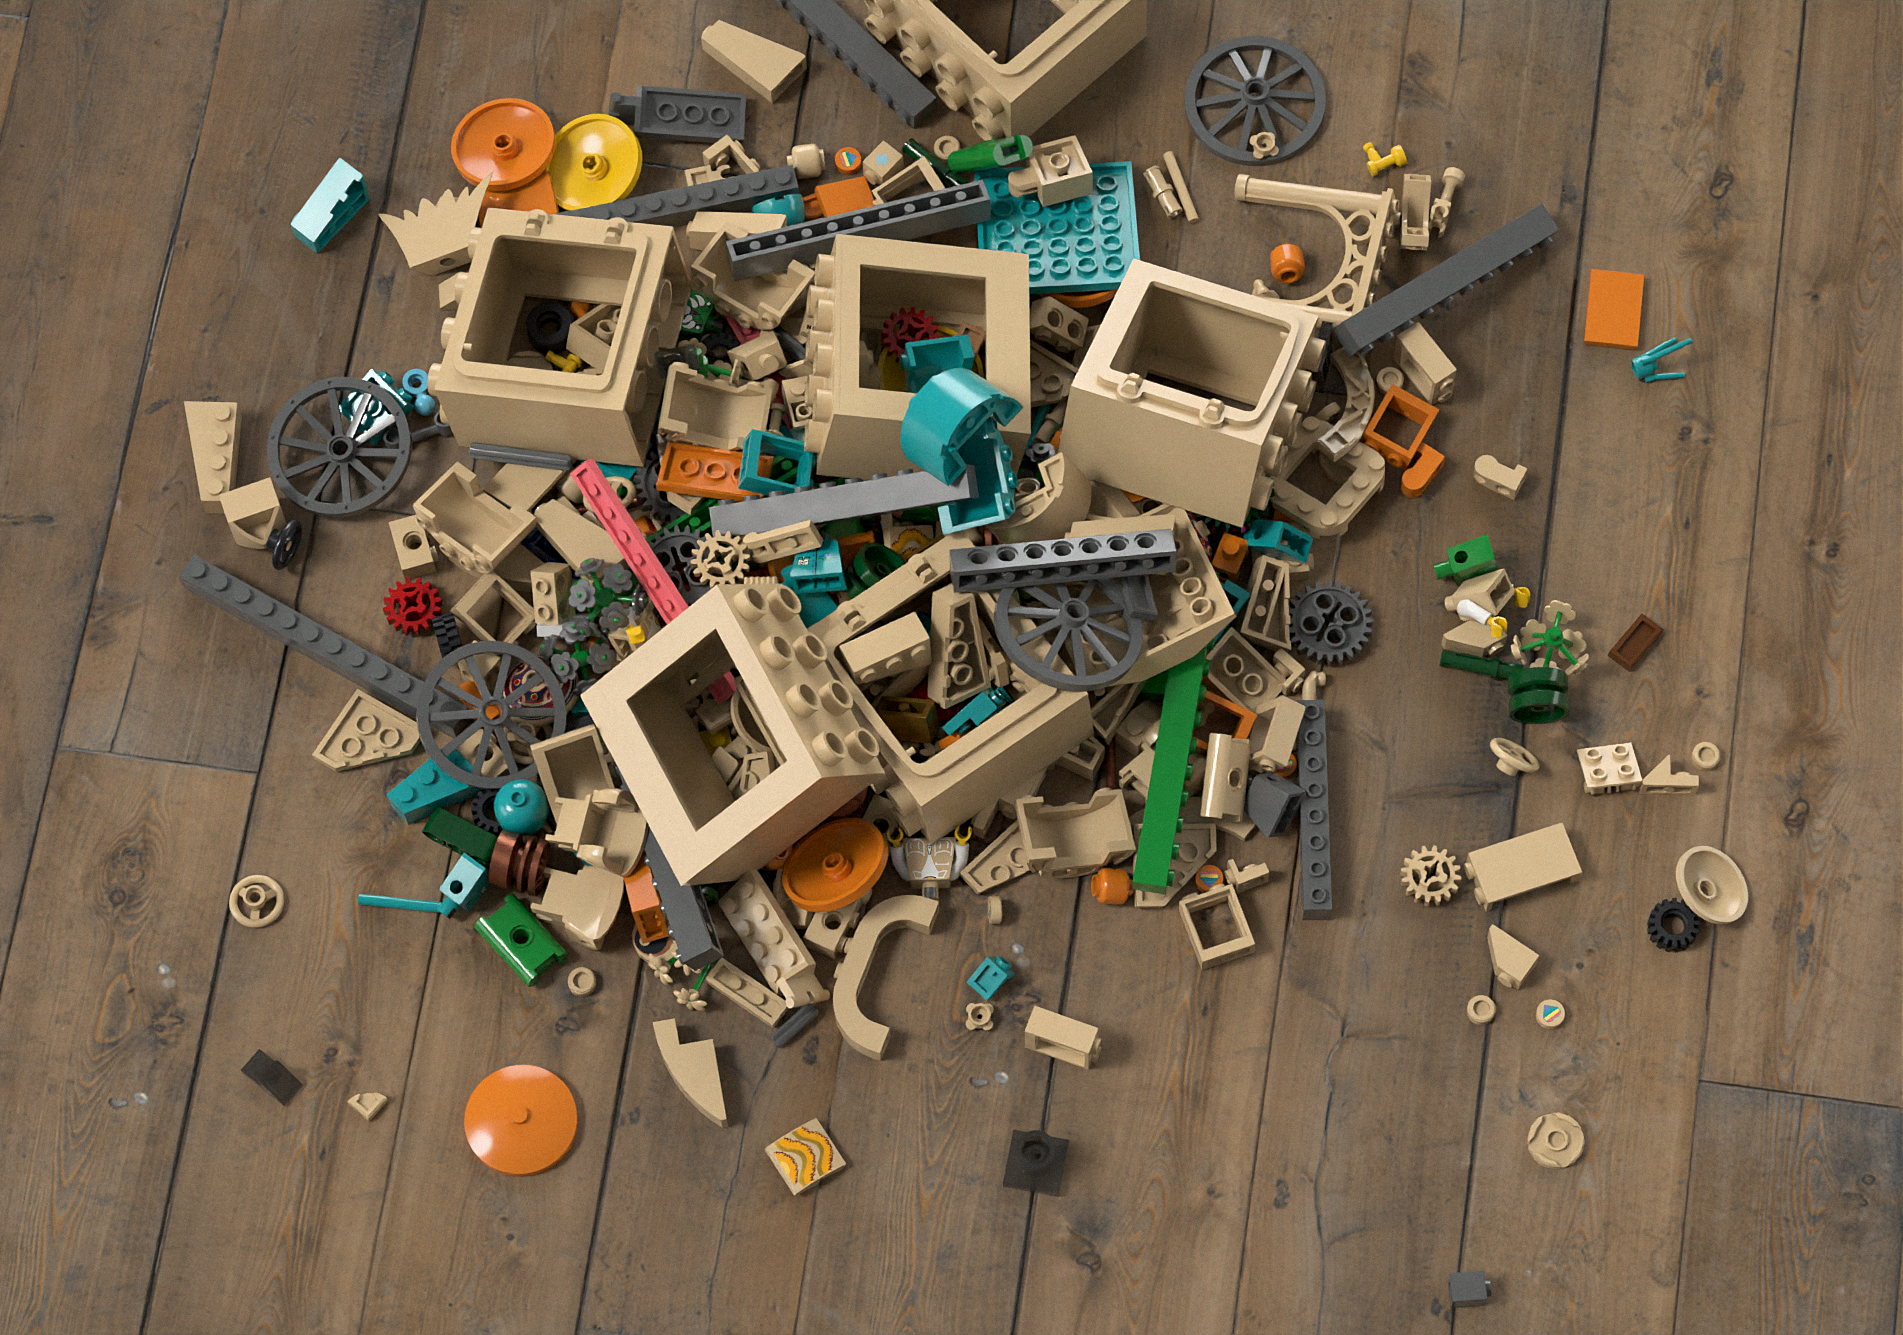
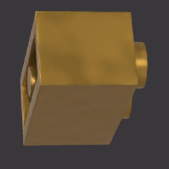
(909, 718)

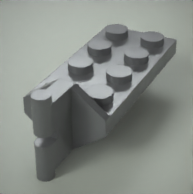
(681, 113)

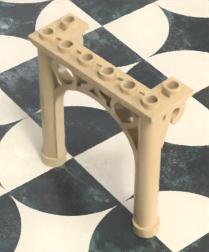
(1372, 210)

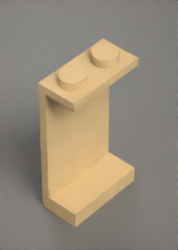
(522, 484)
(1522, 865)

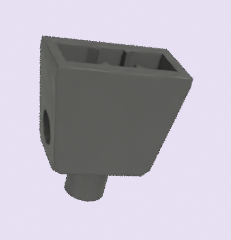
(1272, 802)

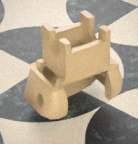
(1139, 769)
(605, 836)
(582, 903)

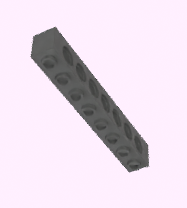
(1062, 560)
(1314, 813)

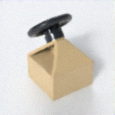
(260, 522)

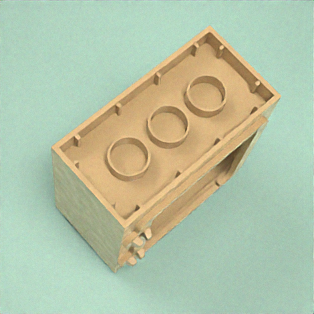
(1030, 87)
(571, 261)
(856, 291)
(1178, 443)
(990, 757)
(668, 765)

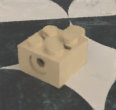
(1054, 172)

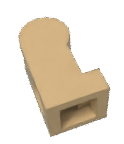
(1499, 477)

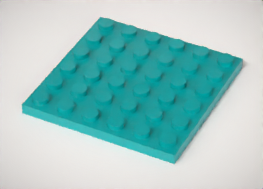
(1069, 243)

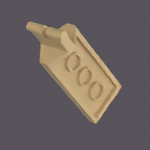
(772, 941)

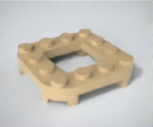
(1348, 500)

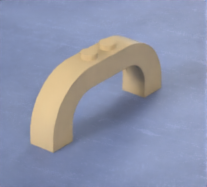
(891, 914)

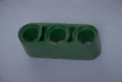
(460, 836)

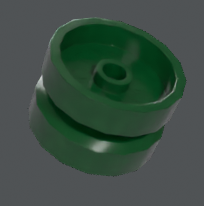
(870, 566)
(1538, 695)

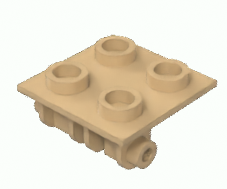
(1609, 767)

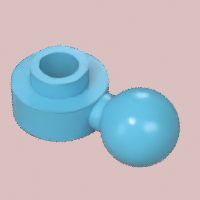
(424, 403)

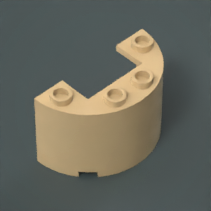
(753, 301)
(711, 411)
(1050, 510)
(470, 521)
(573, 766)
(1075, 836)

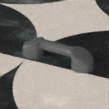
(391, 435)

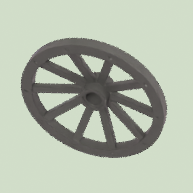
(1251, 103)
(335, 443)
(1071, 620)
(467, 652)

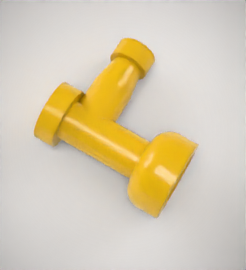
(1377, 163)
(568, 365)

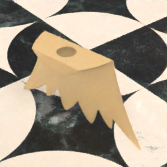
(438, 231)

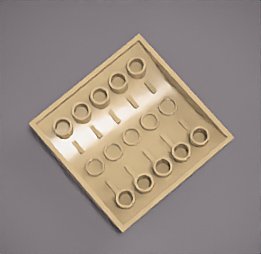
(1188, 607)

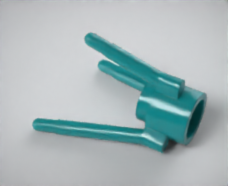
(1645, 364)

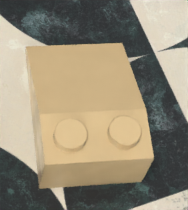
(593, 334)
(1241, 672)

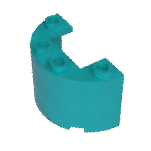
(934, 356)
(947, 415)
(994, 482)

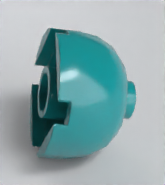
(791, 206)
(521, 806)

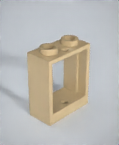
(905, 179)
(1425, 364)
(508, 594)
(1274, 734)
(1226, 951)
(1062, 1038)

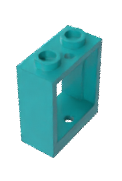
(778, 445)

